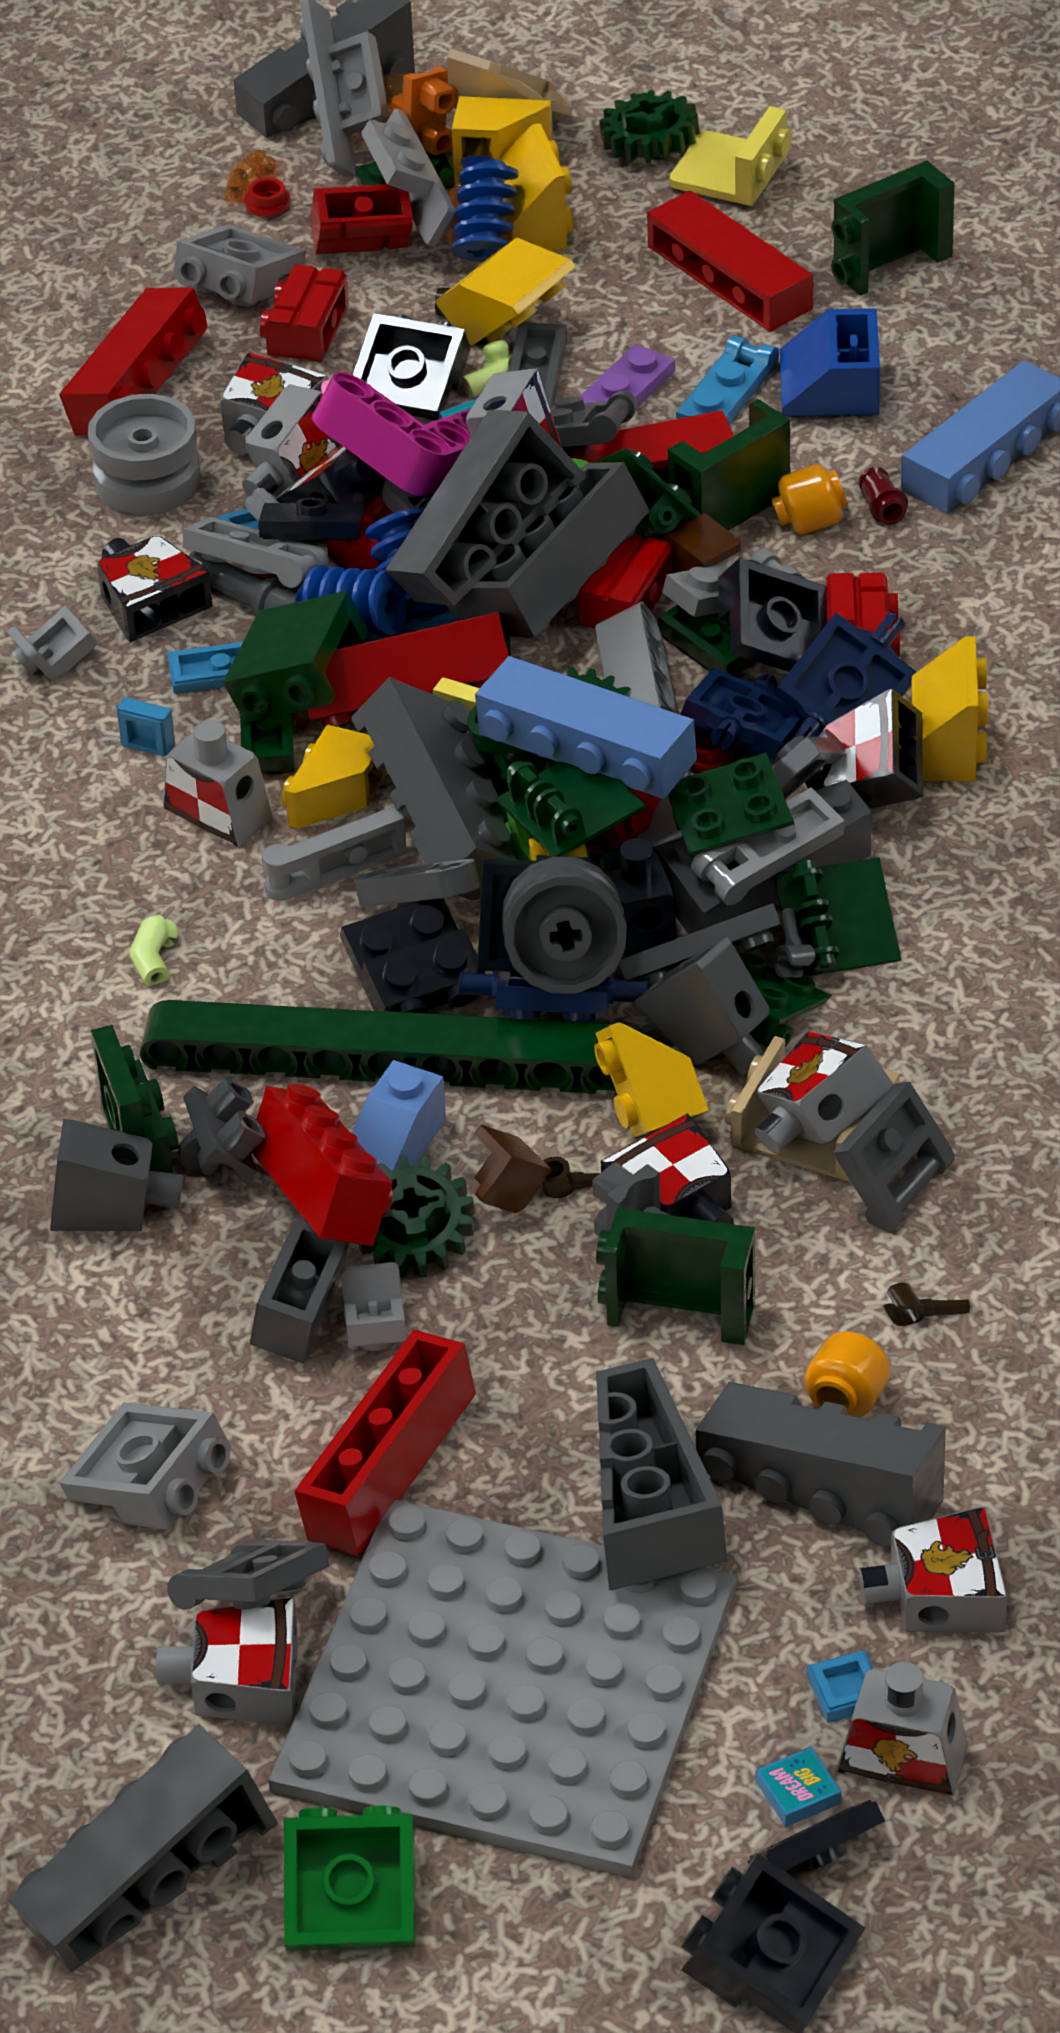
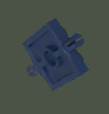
(843, 671)
(742, 713)
(527, 1001)

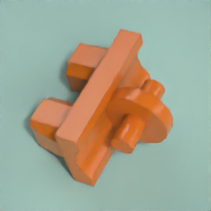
(426, 102)

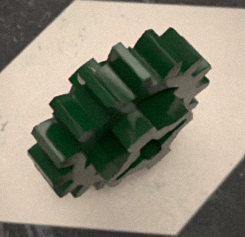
(649, 126)
(440, 1209)

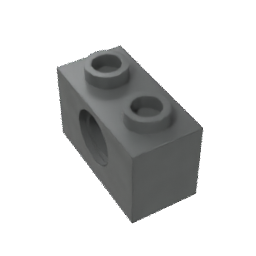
(298, 1292)

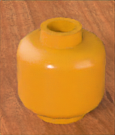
(810, 499)
(848, 1372)

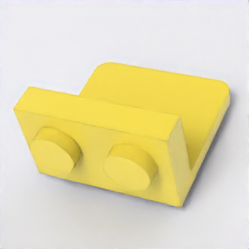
(735, 166)

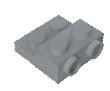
(235, 263)
(149, 1463)

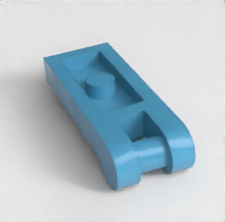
(728, 382)

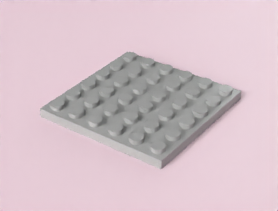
(504, 1688)

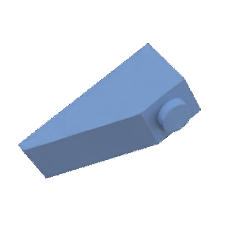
(401, 1114)

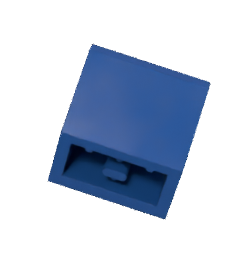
(833, 366)

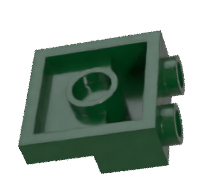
(130, 1100)

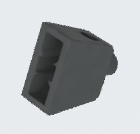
(709, 1007)
(107, 1180)

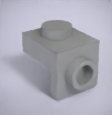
(54, 645)
(373, 1306)

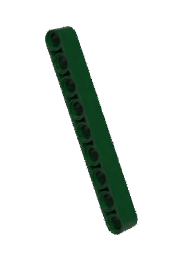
(365, 1042)

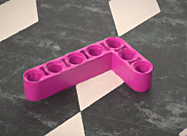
(388, 437)

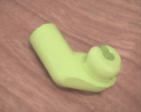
(498, 361)
(145, 949)

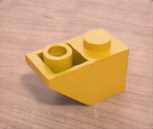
(333, 778)
(649, 1078)

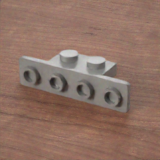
(345, 84)
(410, 169)

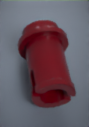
(886, 501)

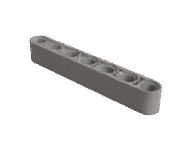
(636, 657)

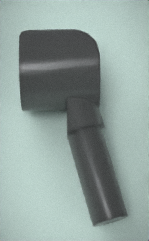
(791, 957)

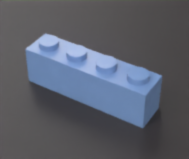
(983, 438)
(586, 726)

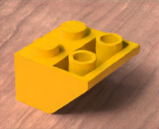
(493, 125)
(541, 191)
(504, 290)
(952, 712)

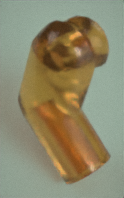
(241, 175)

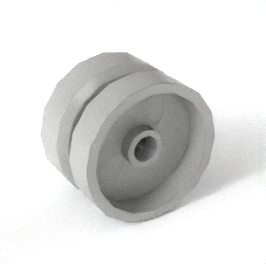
(144, 454)

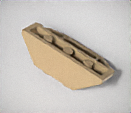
(485, 78)

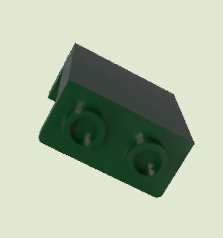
(892, 221)
(738, 474)
(288, 653)
(679, 1267)

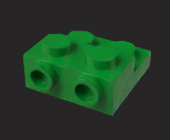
(349, 1879)

